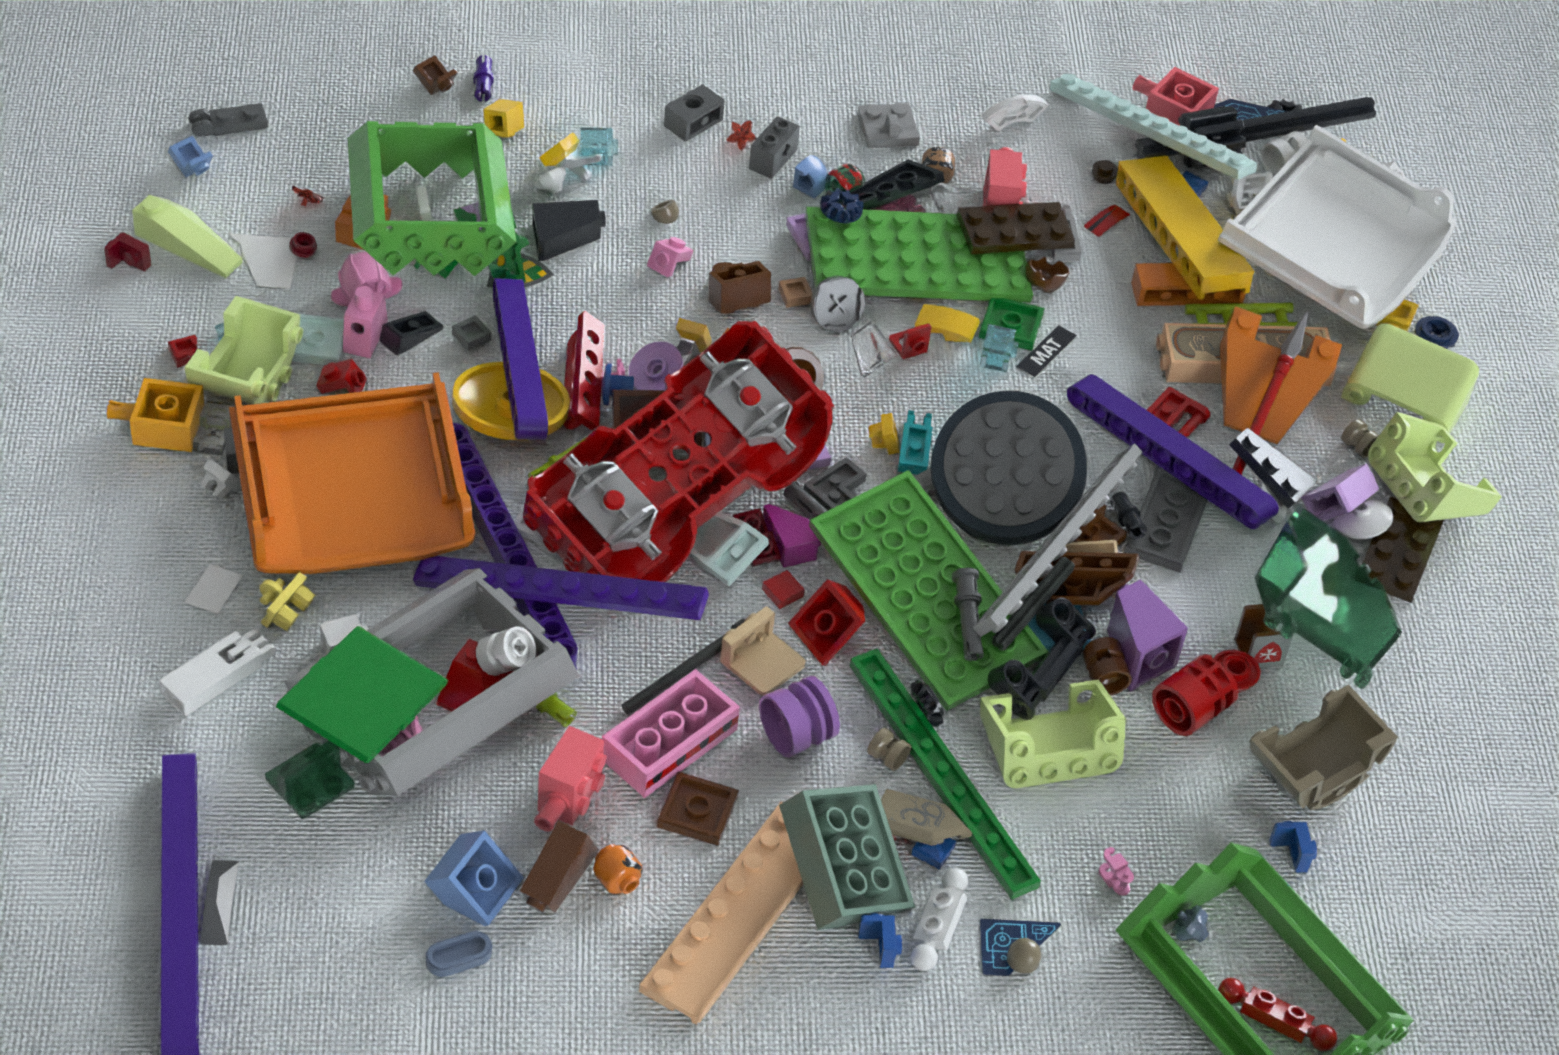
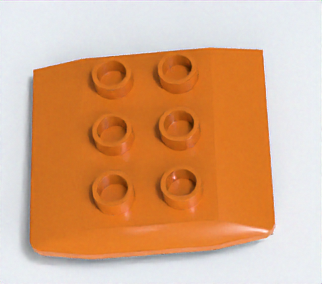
(351, 479)

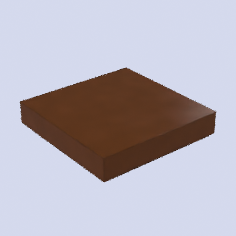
(697, 808)

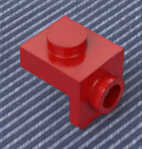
(341, 375)

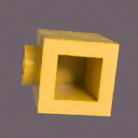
(504, 117)

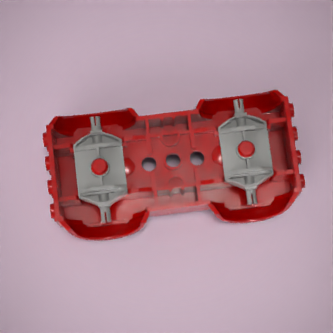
(764, 433)

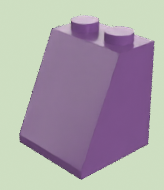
(1147, 632)

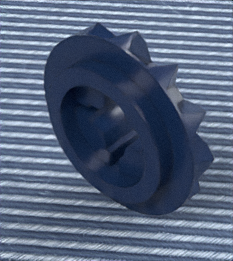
(835, 211)
(1439, 326)

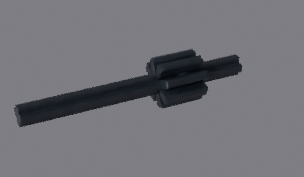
(1223, 128)

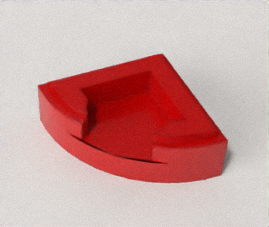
(183, 349)

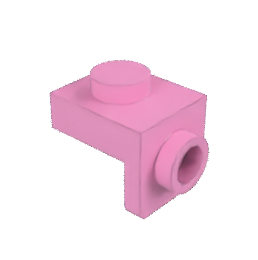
(667, 254)

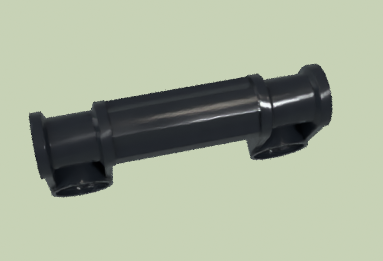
(1069, 636)

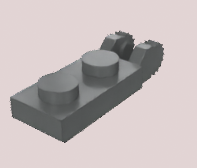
(228, 120)

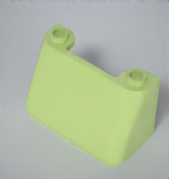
(1413, 376)

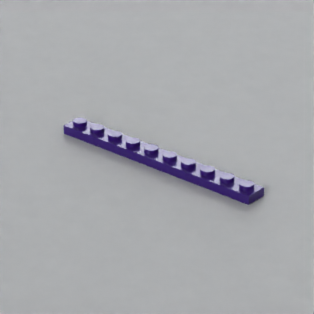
(573, 587)

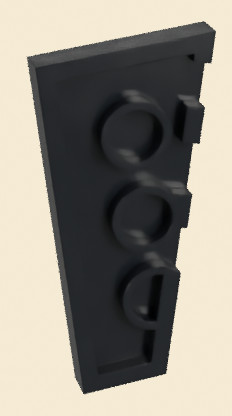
(897, 183)

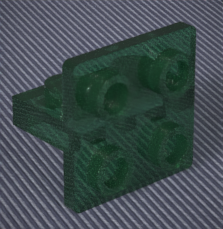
(311, 778)

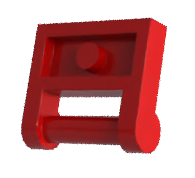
(1173, 405)

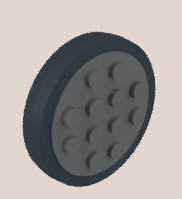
(1008, 467)

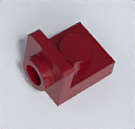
(129, 250)

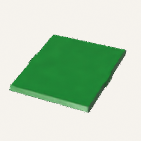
(362, 694)

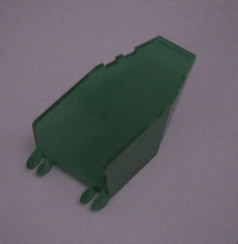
(1327, 596)

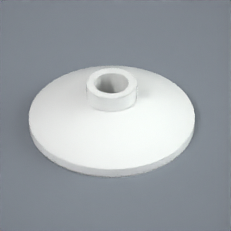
(1365, 521)

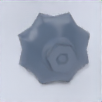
(1191, 925)

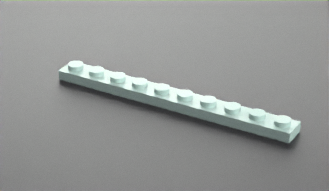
(1153, 126)

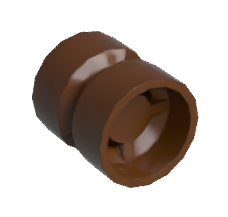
(1107, 662)

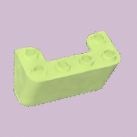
(1413, 471)
(1058, 744)

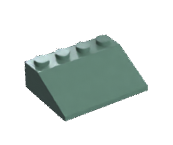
(845, 854)

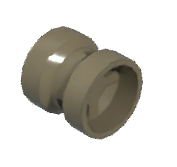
(1359, 436)
(889, 749)

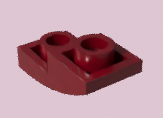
(756, 520)

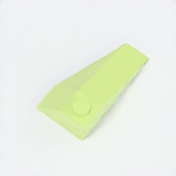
(183, 234)

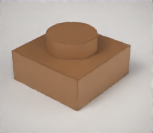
(795, 292)

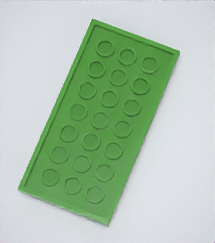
(912, 257)
(902, 564)

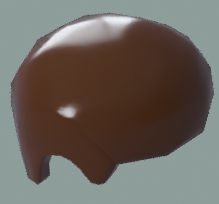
(1046, 276)

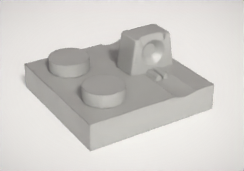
(888, 125)

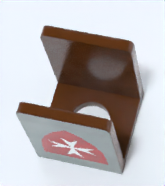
(1259, 640)

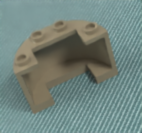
(1328, 754)

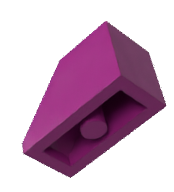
(792, 534)

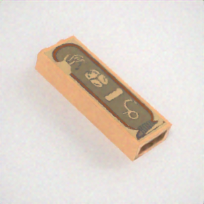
(1193, 350)

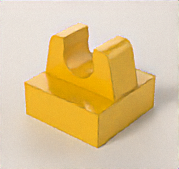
(885, 434)

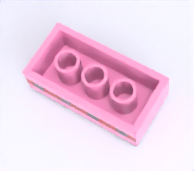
(670, 733)

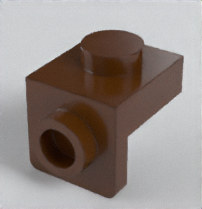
(434, 75)

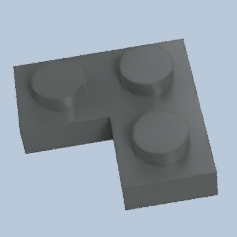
(835, 483)

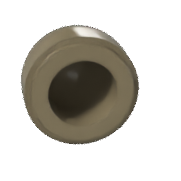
(665, 212)
(1024, 955)

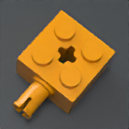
(163, 414)

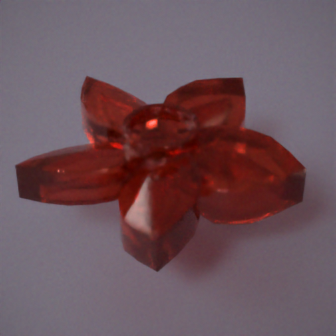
(741, 134)
(309, 196)

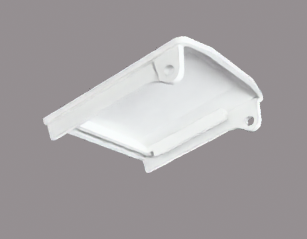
(1344, 229)

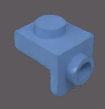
(190, 157)

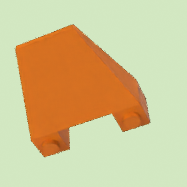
(1249, 367)

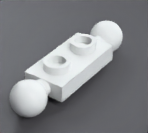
(939, 919)

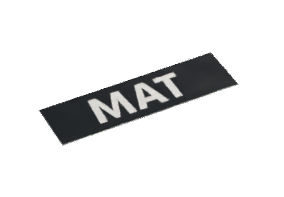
(1046, 351)

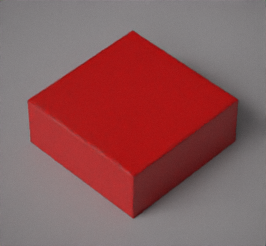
(783, 589)

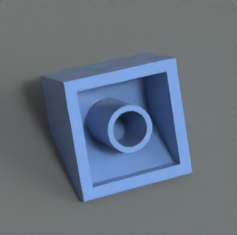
(474, 877)

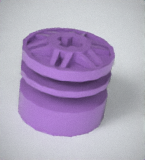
(799, 716)

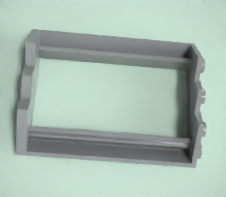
(480, 715)

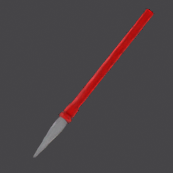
(1289, 350)

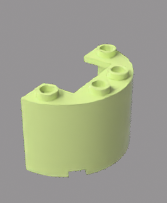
(251, 355)

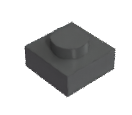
(471, 333)

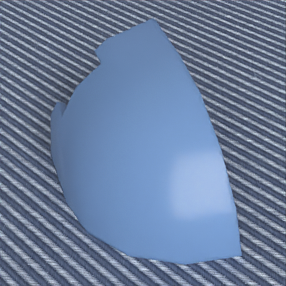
(810, 176)

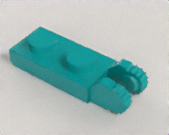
(915, 444)

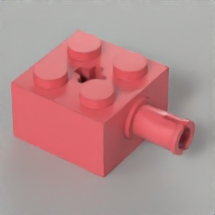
(1176, 94)
(1004, 178)
(570, 778)

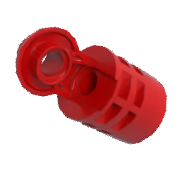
(1203, 689)

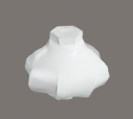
(551, 180)

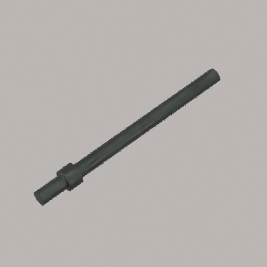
(675, 674)

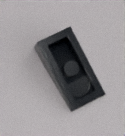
(408, 331)

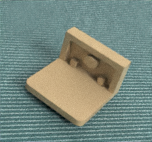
(758, 654)

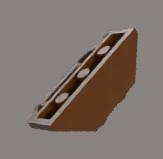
(1094, 576)

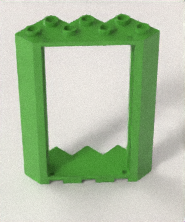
(426, 148)
(1292, 920)

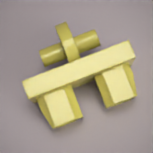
(278, 611)

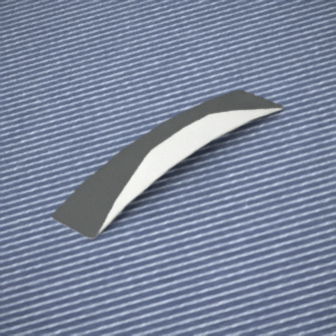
(219, 902)

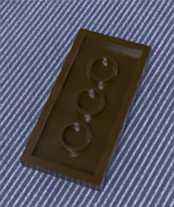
(1015, 227)
(1402, 552)

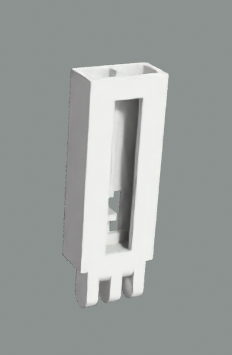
(210, 673)

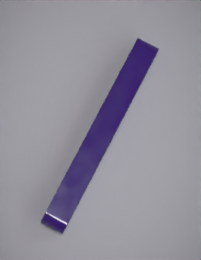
(520, 360)
(1173, 452)

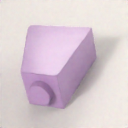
(1341, 493)

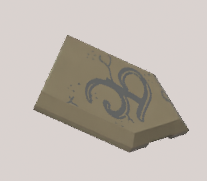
(921, 819)

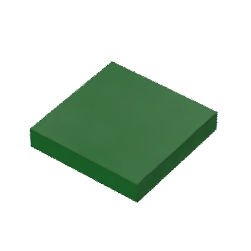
(1014, 315)

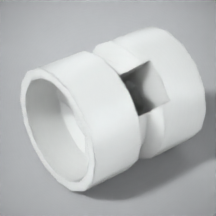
(1281, 150)
(505, 651)

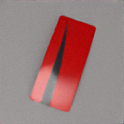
(1106, 219)

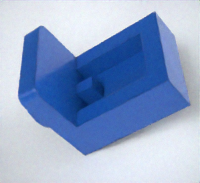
(1298, 838)
(882, 928)

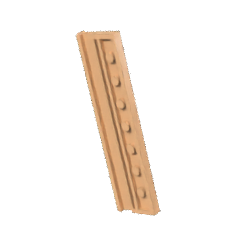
(727, 924)

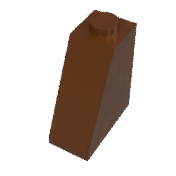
(558, 867)

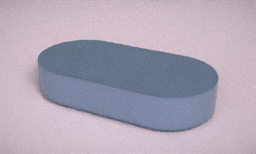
(458, 953)

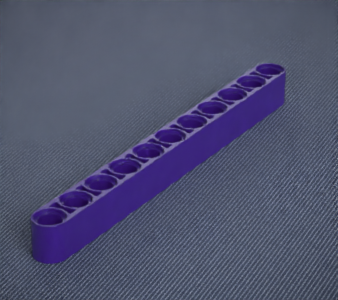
(505, 539)
(179, 906)

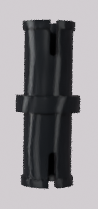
(1128, 515)

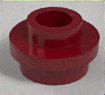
(303, 245)

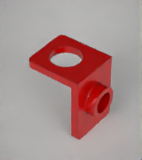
(915, 341)

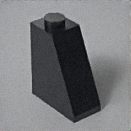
(565, 226)

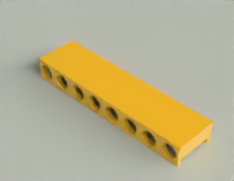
(1182, 222)

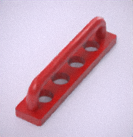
(578, 366)

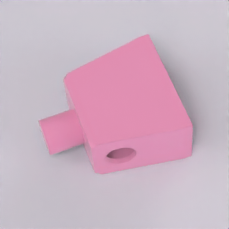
(364, 309)

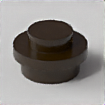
(1104, 171)

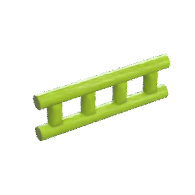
(1226, 309)

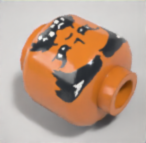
(617, 869)

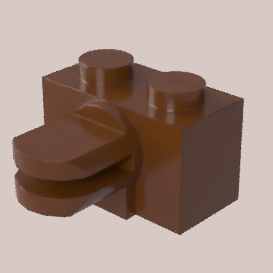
(739, 286)

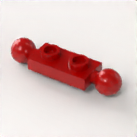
(1278, 1014)

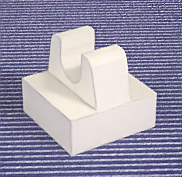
(220, 476)

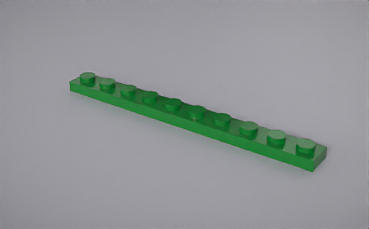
(945, 774)

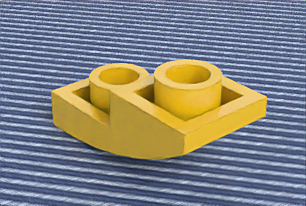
(952, 323)

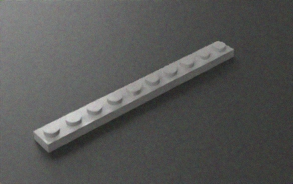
(1054, 545)

